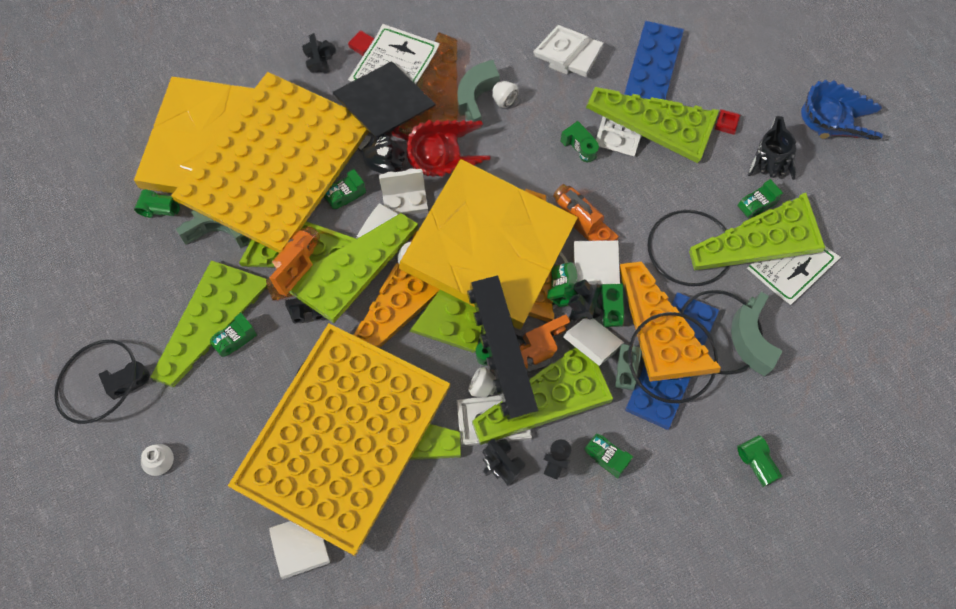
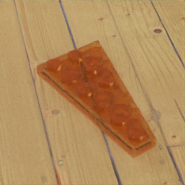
(439, 84)

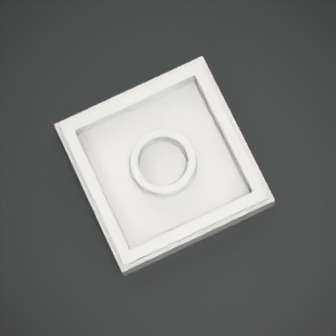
(561, 46)
(597, 261)
(593, 340)

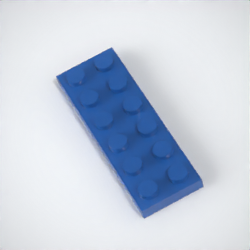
(654, 61)
(660, 412)

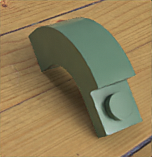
(472, 85)
(201, 225)
(748, 340)

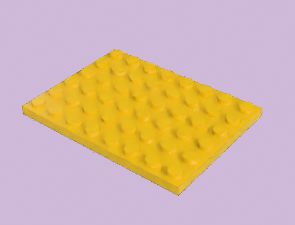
(272, 162)
(340, 438)

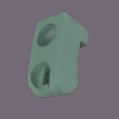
(624, 377)

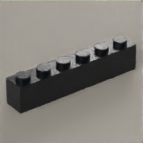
(503, 349)

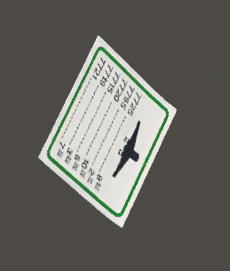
(404, 49)
(793, 275)

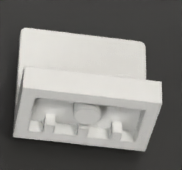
(404, 191)

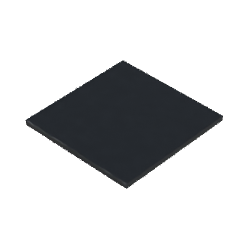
(384, 99)

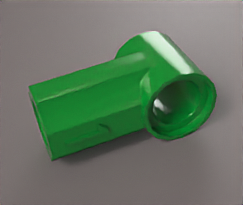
(152, 203)
(756, 454)

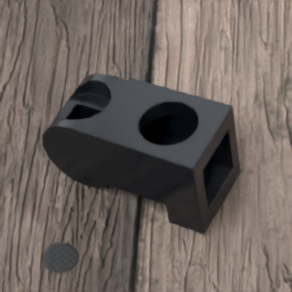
(118, 382)

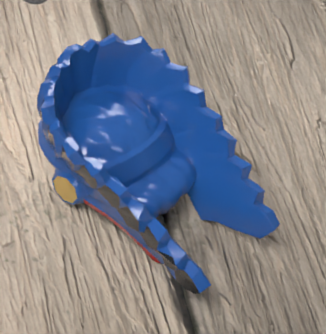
(831, 111)

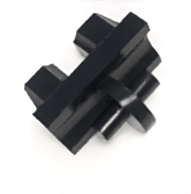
(321, 53)
(585, 301)
(297, 309)
(557, 458)
(499, 462)

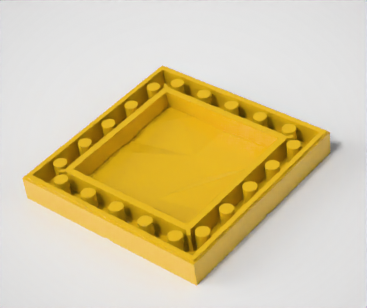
(184, 129)
(485, 231)

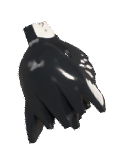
(775, 152)
(382, 154)

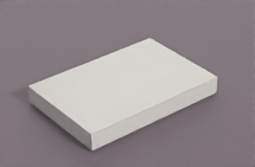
(472, 408)

